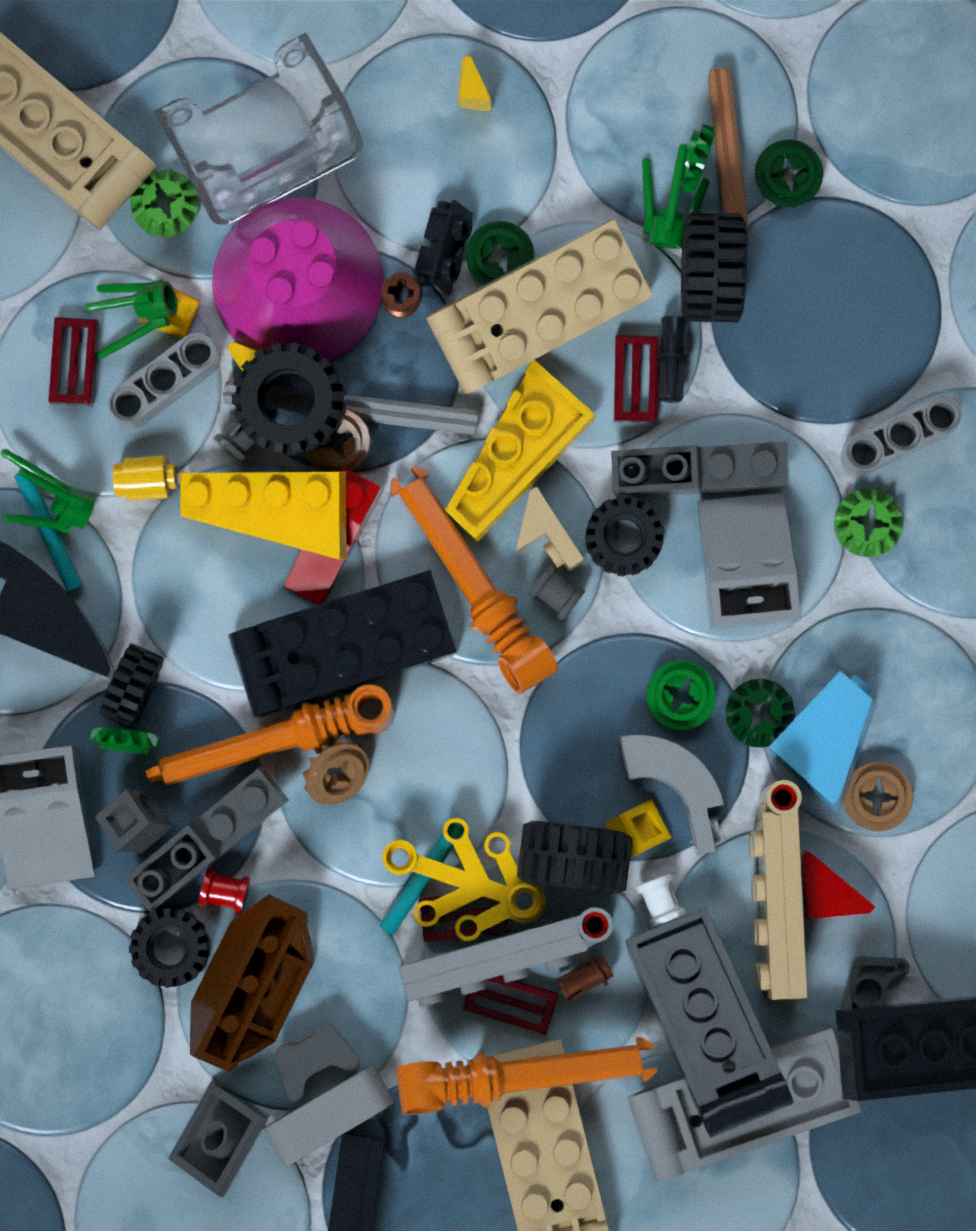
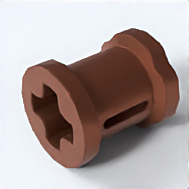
(410, 304)

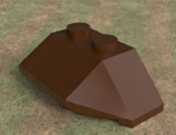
(250, 983)

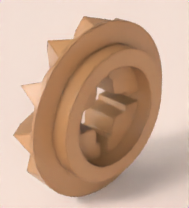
(355, 446)
(893, 783)
(336, 788)

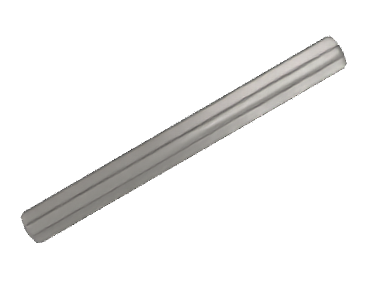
(372, 409)

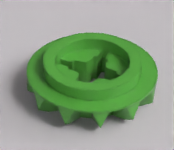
(182, 210)
(852, 534)

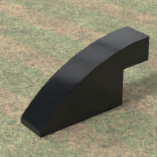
(45, 616)

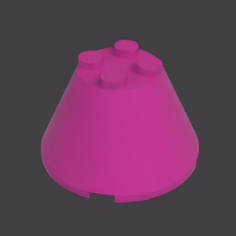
(298, 277)

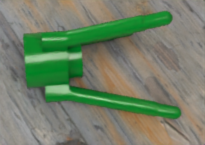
(667, 227)
(151, 301)
(69, 503)

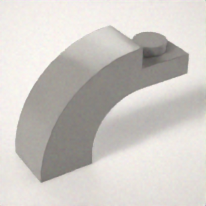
(675, 766)

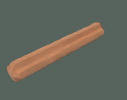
(727, 142)

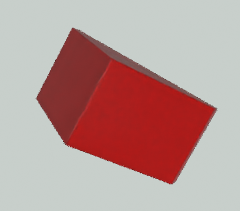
(827, 893)

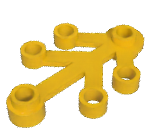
(471, 883)

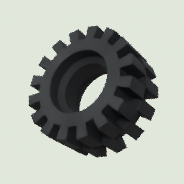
(636, 512)
(131, 685)
(145, 935)

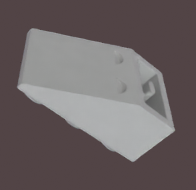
(748, 561)
(44, 818)

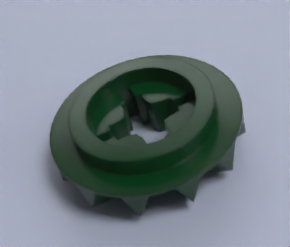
(800, 158)
(481, 247)
(739, 716)

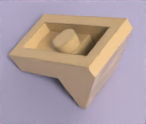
(541, 522)

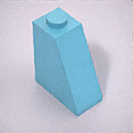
(828, 738)

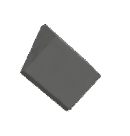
(218, 1138)

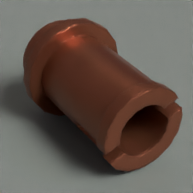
(585, 977)

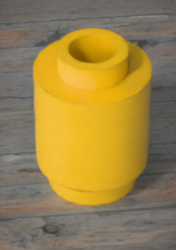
(145, 478)

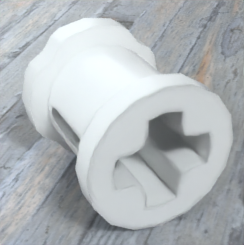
(661, 900)

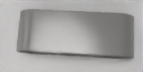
(173, 360)
(918, 424)
(329, 1115)

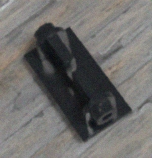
(449, 226)

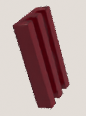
(71, 397)
(635, 415)
(428, 935)
(546, 1012)

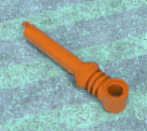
(523, 658)
(306, 729)
(427, 1087)

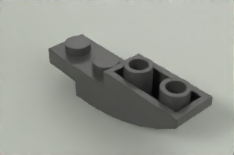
(700, 469)
(206, 839)

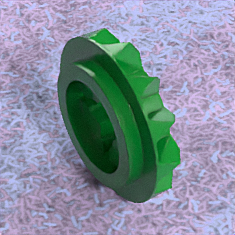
(696, 157)
(701, 690)
(125, 740)

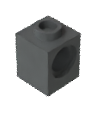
(134, 821)

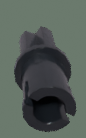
(672, 360)

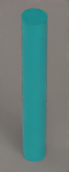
(50, 535)
(419, 882)

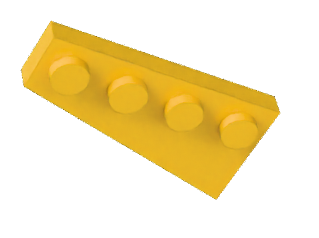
(529, 437)
(281, 507)

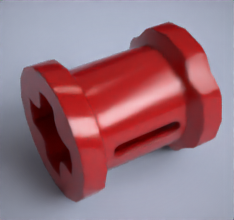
(224, 891)

